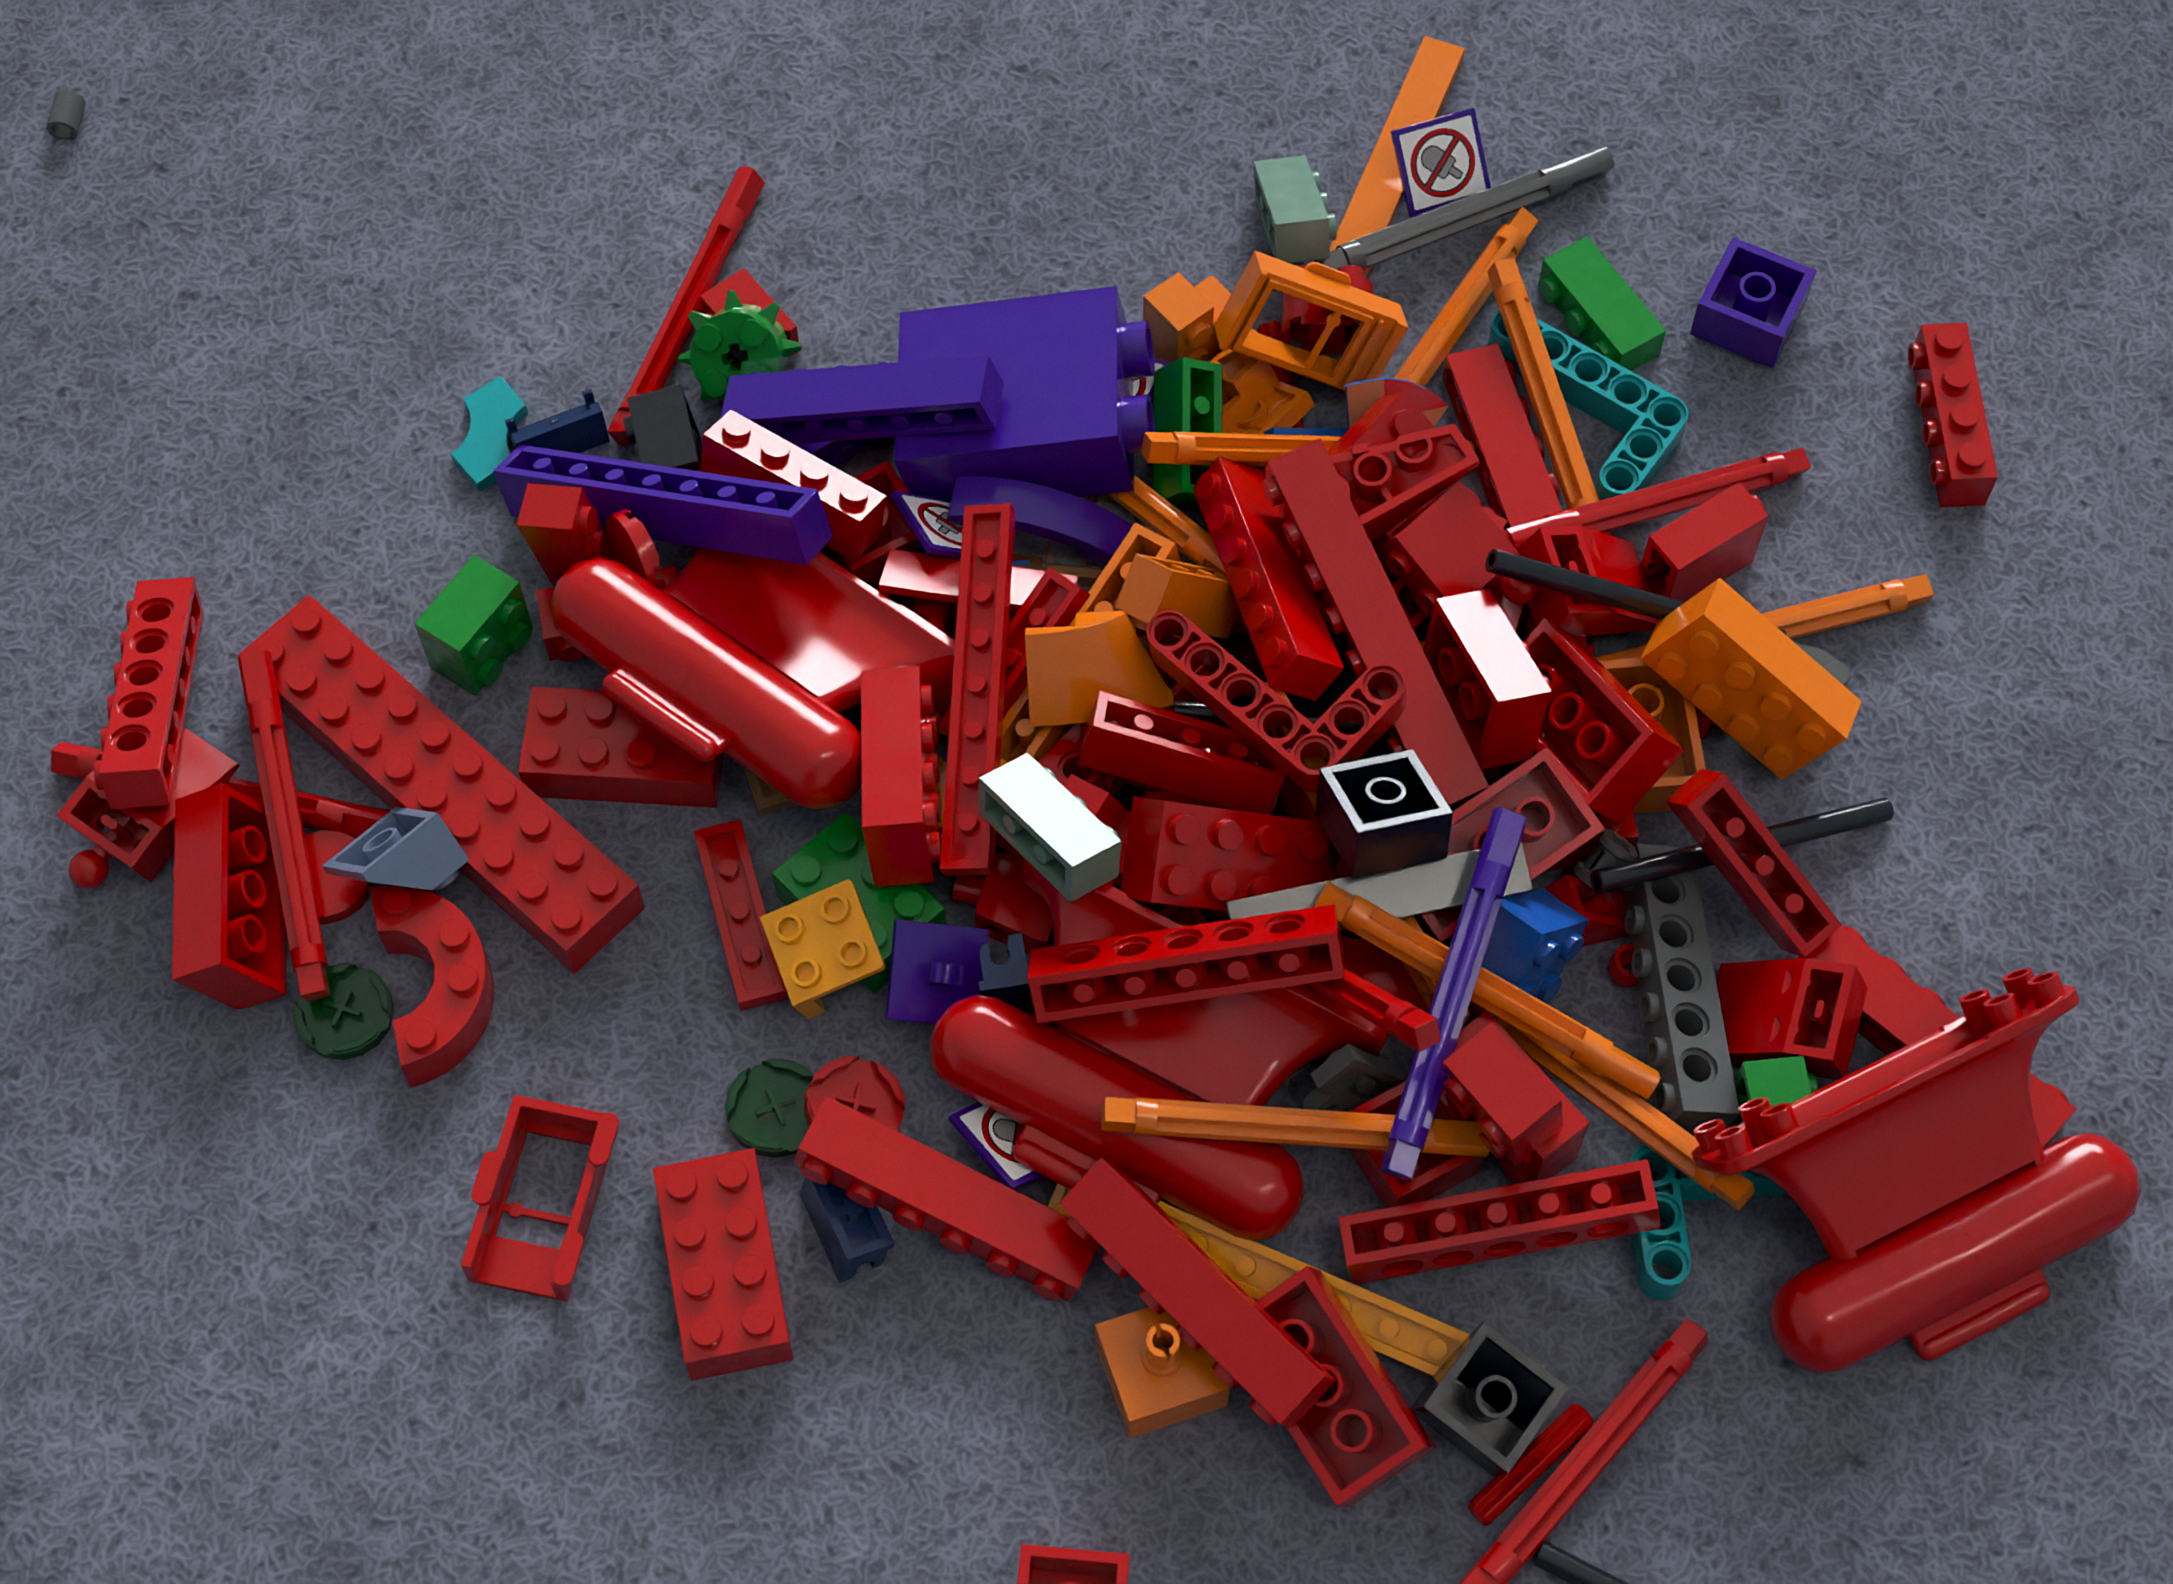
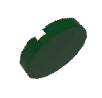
(349, 1019)
(768, 1107)

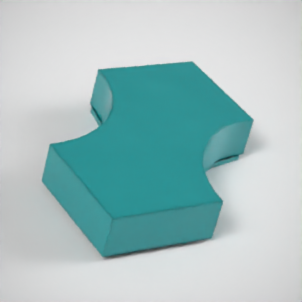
(488, 437)

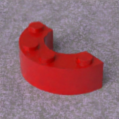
(462, 995)

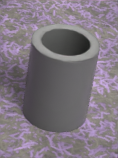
(66, 115)

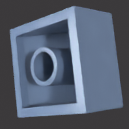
(402, 850)

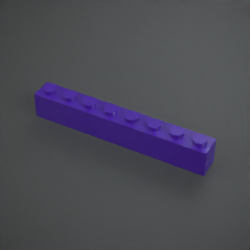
(680, 503)

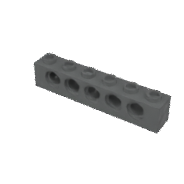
(1679, 998)

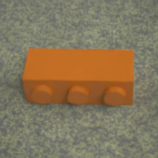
(1190, 589)

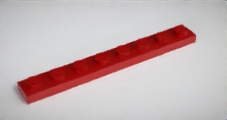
(977, 685)

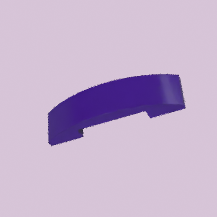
(1045, 513)

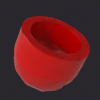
(1617, 963)

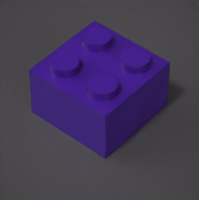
(1752, 302)

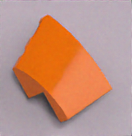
(1255, 397)
(1078, 661)

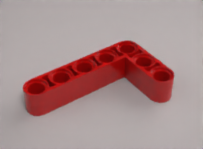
(1272, 710)

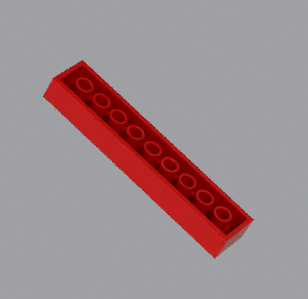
(424, 761)

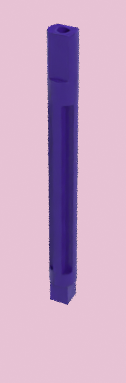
(1454, 990)

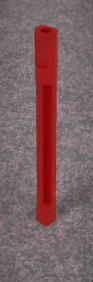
(700, 278)
(1671, 496)
(315, 810)
(284, 824)
(1377, 1006)
(1589, 1457)

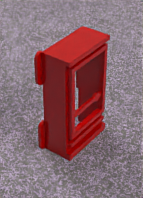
(521, 1264)

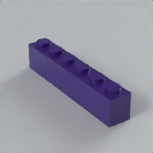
(871, 399)

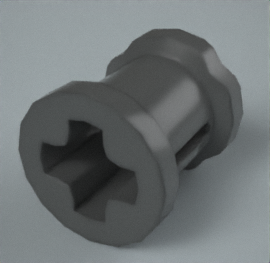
(1609, 851)

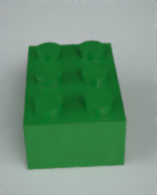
(841, 855)

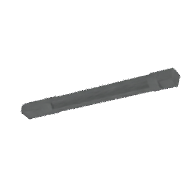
(1469, 211)

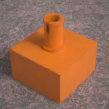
(1155, 1372)

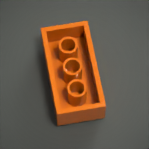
(1751, 679)

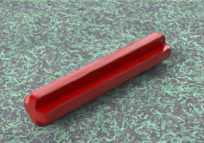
(1531, 1465)

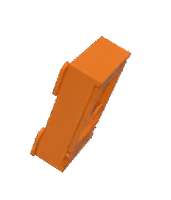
(1367, 352)

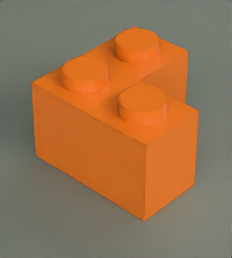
(1184, 317)

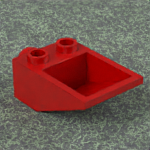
(1591, 554)
(140, 835)

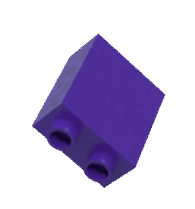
(1064, 397)

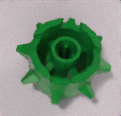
(732, 325)

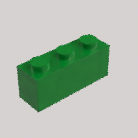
(1600, 305)
(1185, 401)

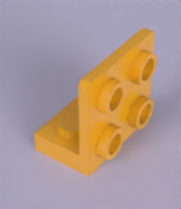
(822, 945)

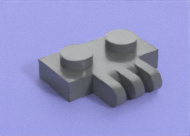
(1352, 1079)

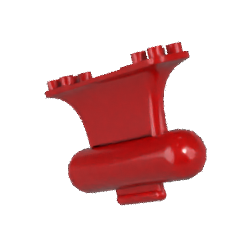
(751, 659)
(1194, 1050)
(1928, 1185)

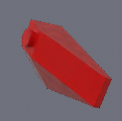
(1401, 475)

